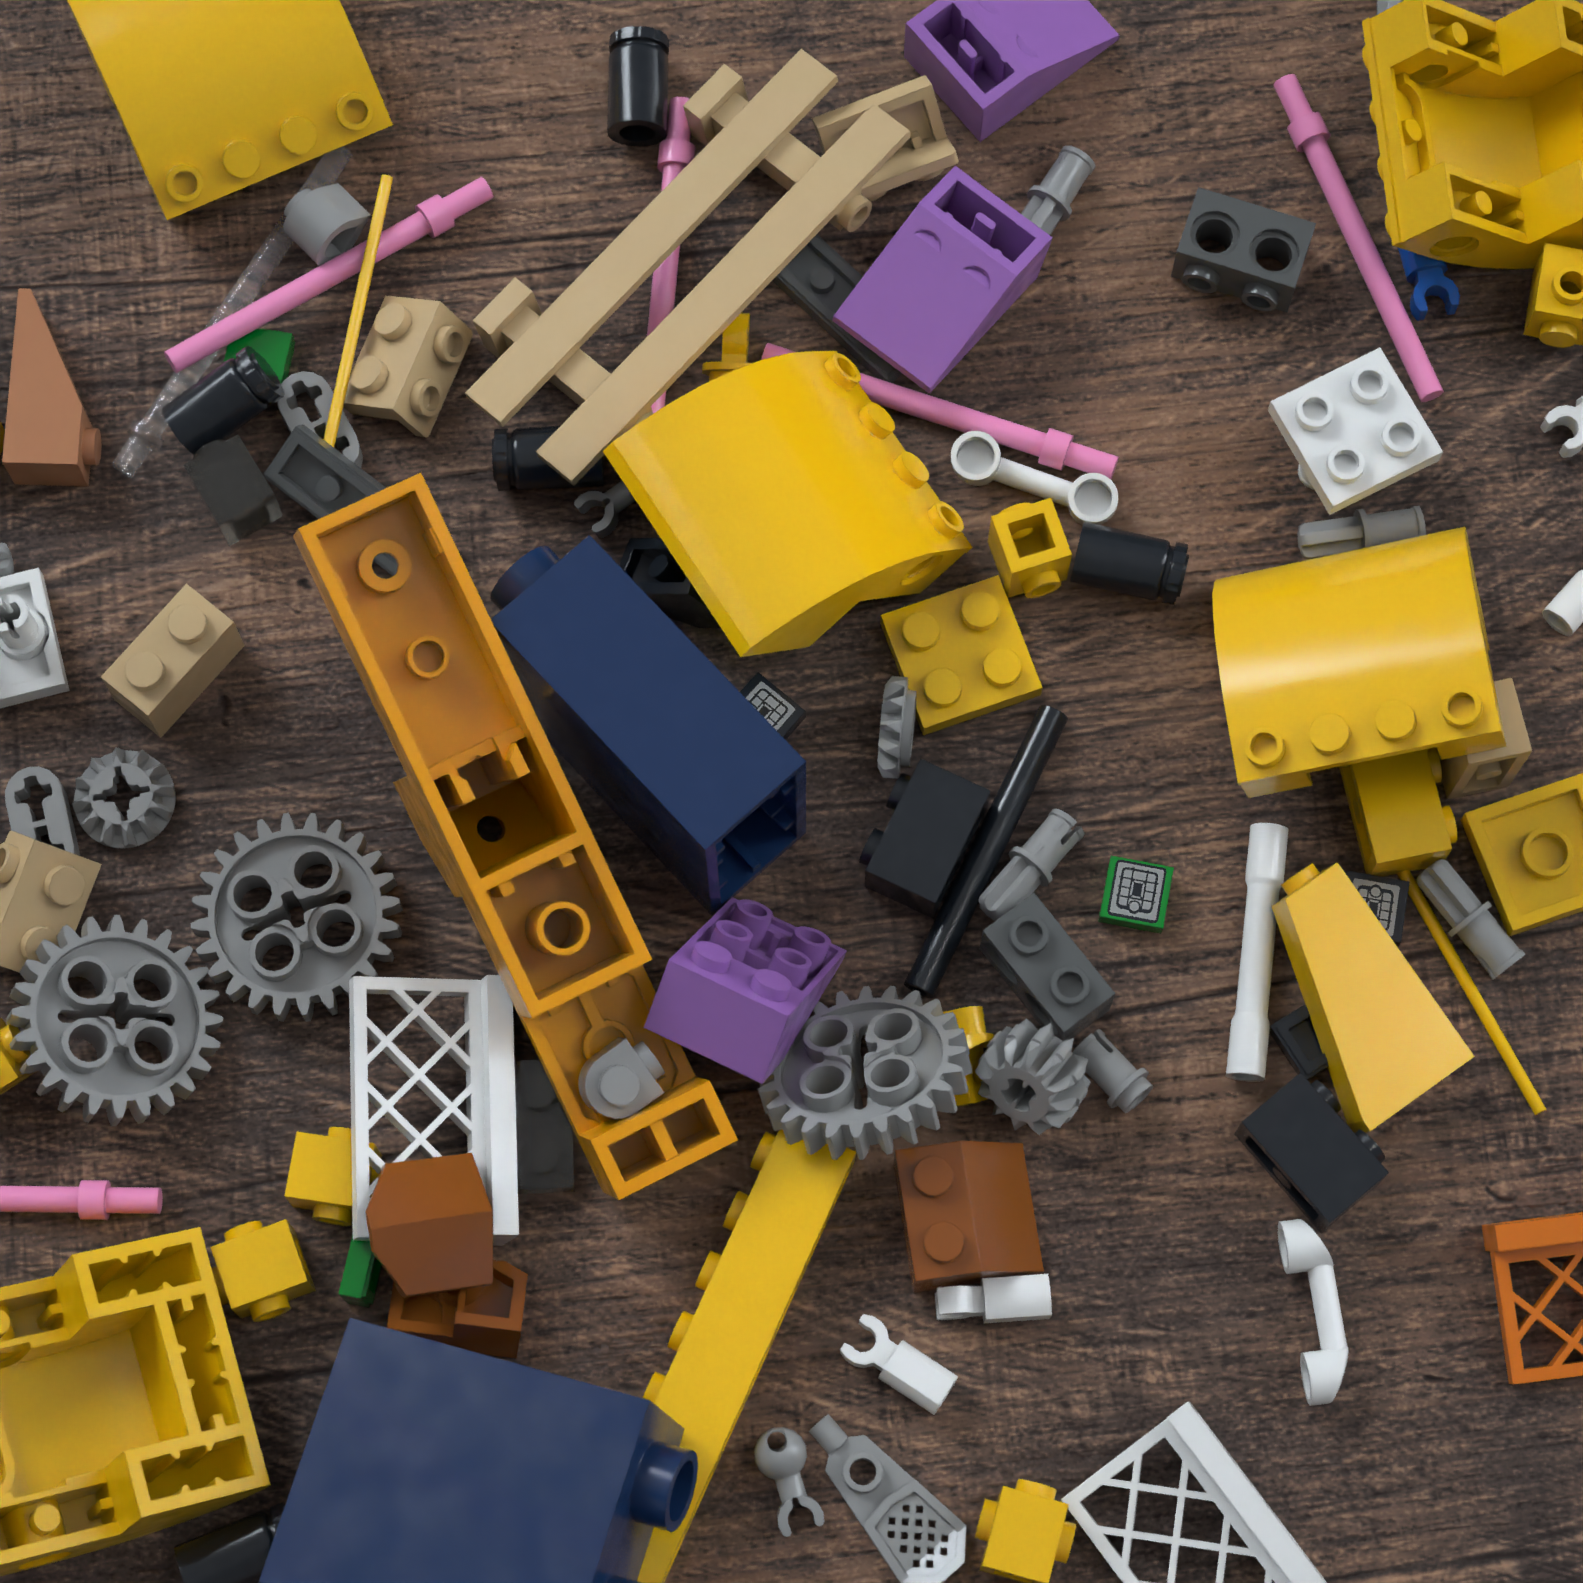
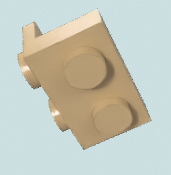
(920, 157)
(408, 363)
(39, 895)

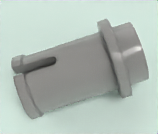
(1114, 1072)

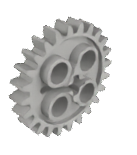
(277, 864)
(910, 1073)
(119, 1075)

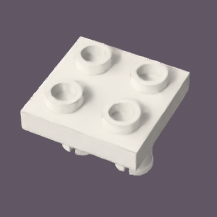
(1354, 431)
(28, 641)

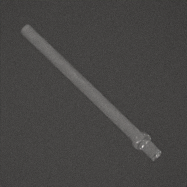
(147, 433)

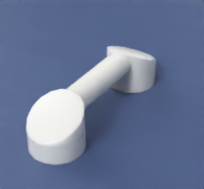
(979, 462)
(1305, 1252)

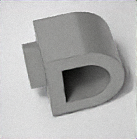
(324, 221)
(620, 1079)

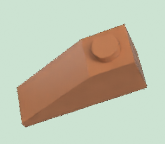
(46, 423)

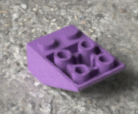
(1002, 54)
(944, 279)
(743, 988)

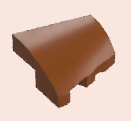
(471, 1318)

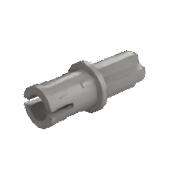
(1053, 196)
(1359, 531)
(1031, 864)
(1469, 918)

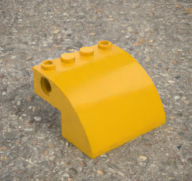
(229, 88)
(1479, 129)
(787, 499)
(1354, 660)
(118, 1402)

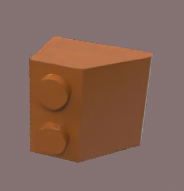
(966, 1213)

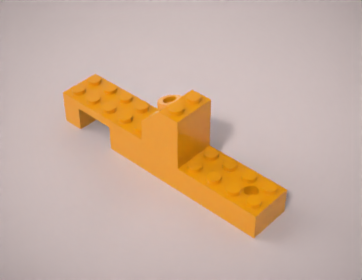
(544, 885)

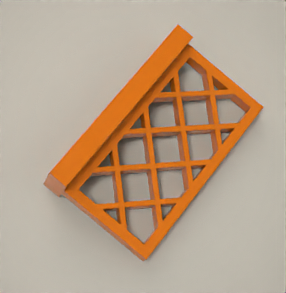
(1536, 1241)

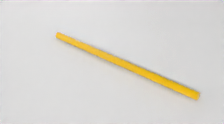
(358, 310)
(1473, 994)

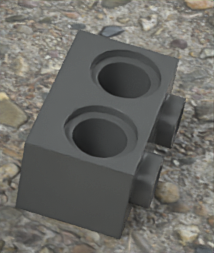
(1247, 235)
(1046, 969)

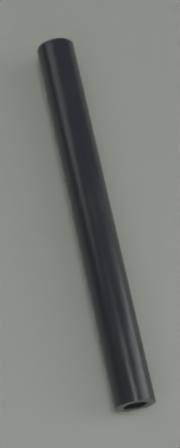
(986, 851)

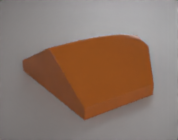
(432, 1225)

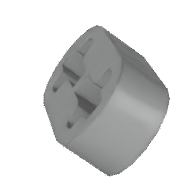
(317, 388)
(56, 808)

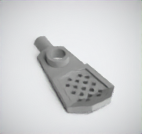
(885, 1499)

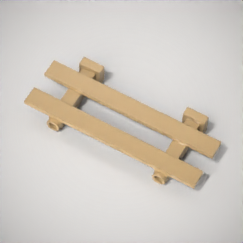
(736, 139)

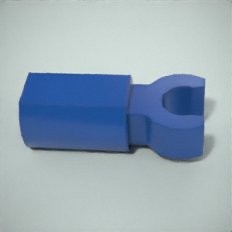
(1428, 279)

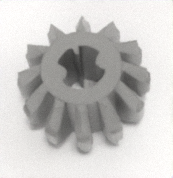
(1033, 1076)

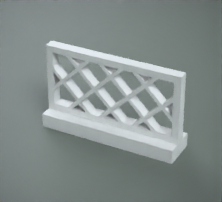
(488, 1088)
(1224, 1485)

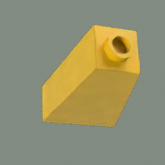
(1364, 999)

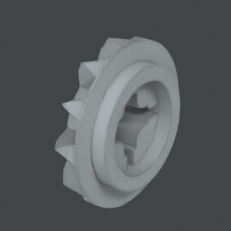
(896, 727)
(147, 813)

